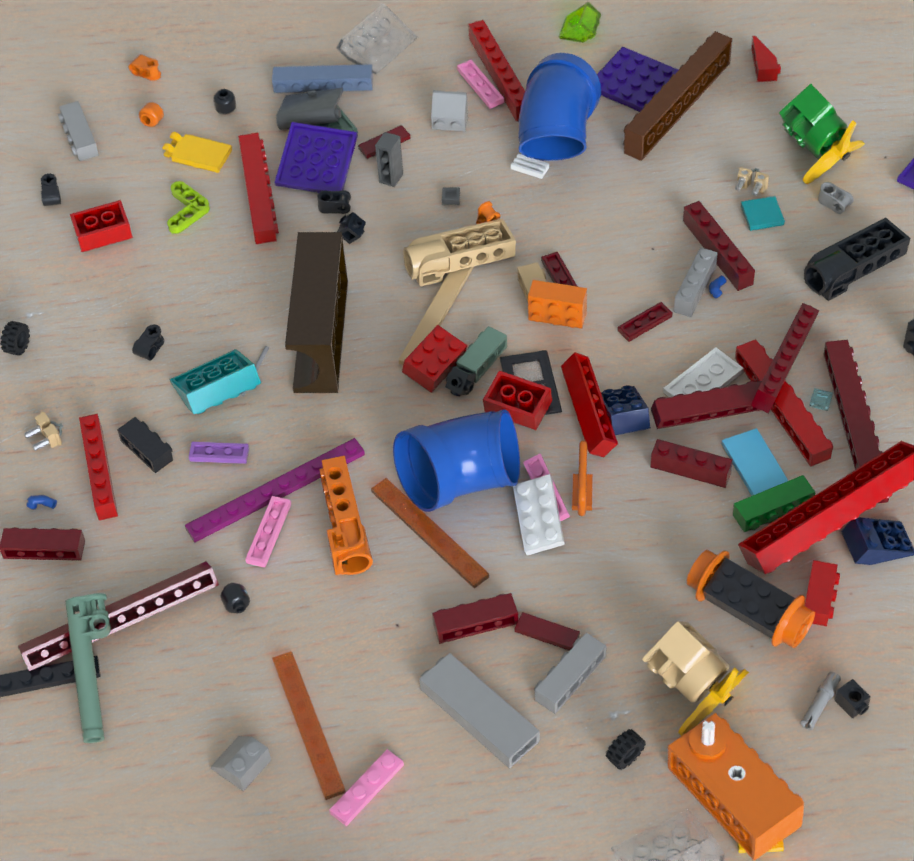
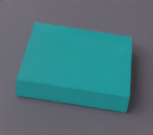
(762, 213)

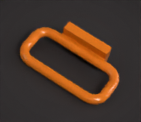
(582, 484)

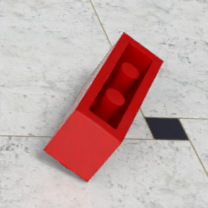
(822, 591)

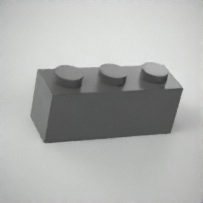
(389, 159)

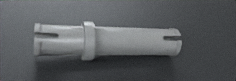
(825, 693)

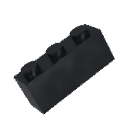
(145, 444)

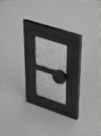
(535, 368)

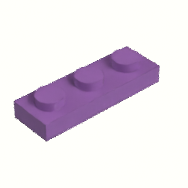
(218, 452)

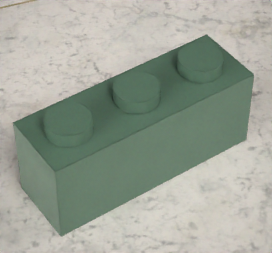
(483, 352)

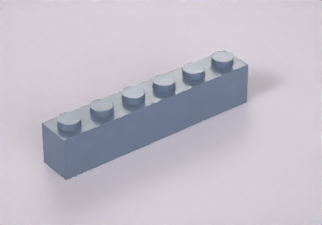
(322, 78)

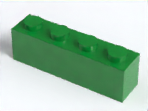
(772, 503)

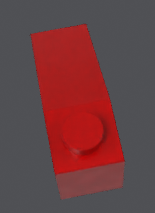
(764, 62)

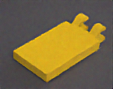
(197, 152)

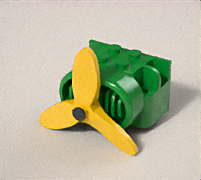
(818, 130)

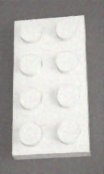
(709, 372)
(538, 515)

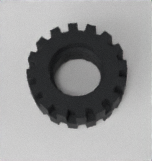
(15, 338)
(625, 749)

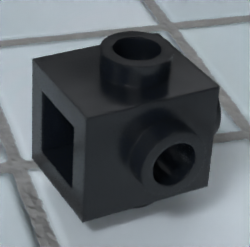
(351, 227)
(460, 381)

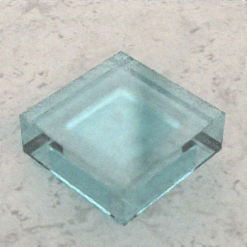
(821, 399)

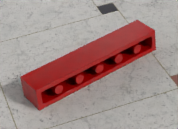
(589, 405)
(98, 467)

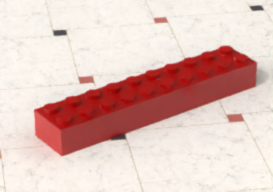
(830, 509)

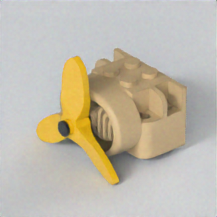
(694, 669)

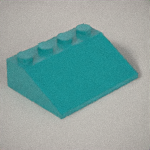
(216, 381)

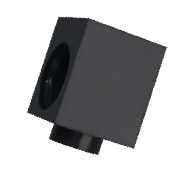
(850, 691)

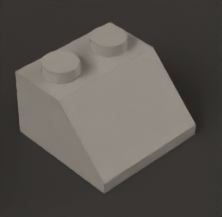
(449, 110)
(242, 761)

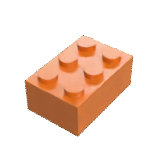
(557, 304)

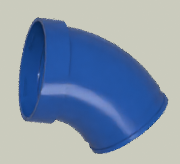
(556, 107)
(457, 458)

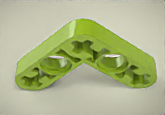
(178, 222)

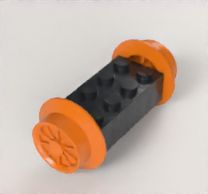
(750, 598)

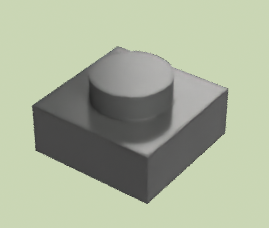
(451, 196)

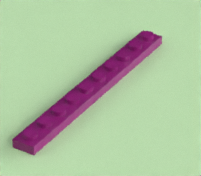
(262, 495)

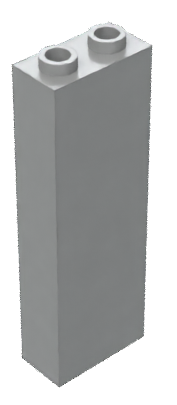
(479, 710)

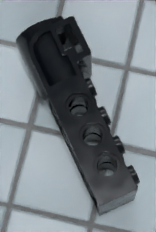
(854, 257)

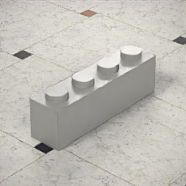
(78, 130)
(695, 282)
(570, 673)

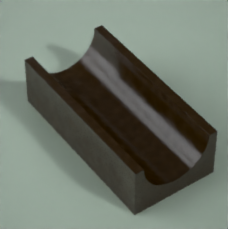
(317, 311)

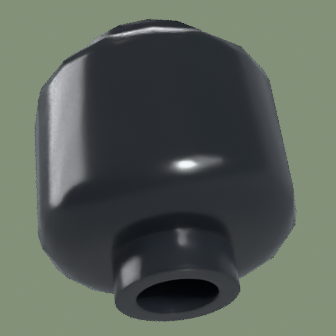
(224, 101)
(235, 598)

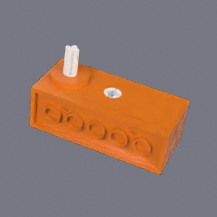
(735, 786)

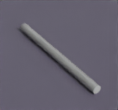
(258, 364)

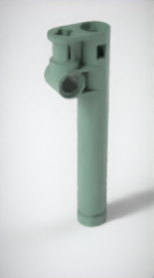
(81, 633)

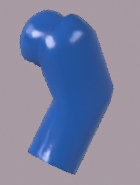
(714, 287)
(41, 499)

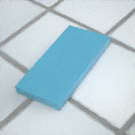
(754, 461)

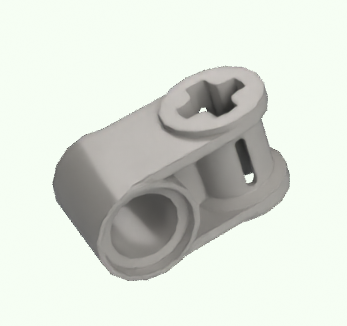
(833, 197)

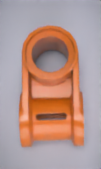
(145, 68)
(487, 213)

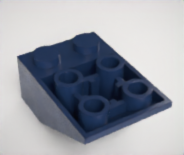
(626, 410)
(876, 540)

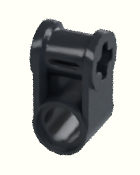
(50, 190)
(332, 201)
(148, 342)

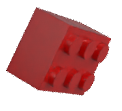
(101, 225)
(434, 358)
(520, 397)

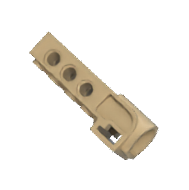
(458, 249)

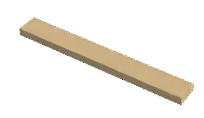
(438, 309)

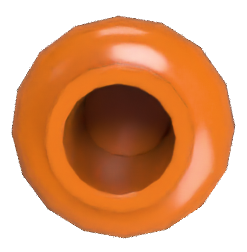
(151, 114)

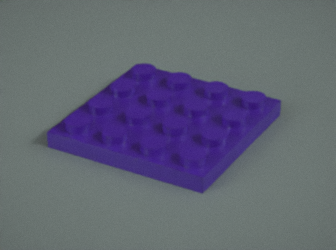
(633, 78)
(316, 158)

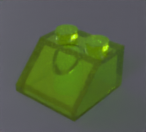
(581, 24)

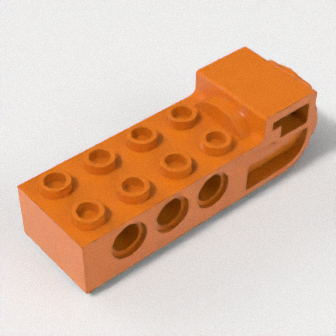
(348, 535)

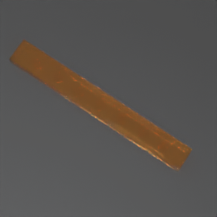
(430, 533)
(308, 726)

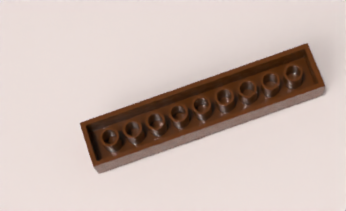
(677, 96)

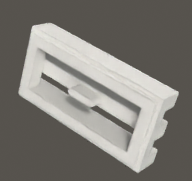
(530, 164)

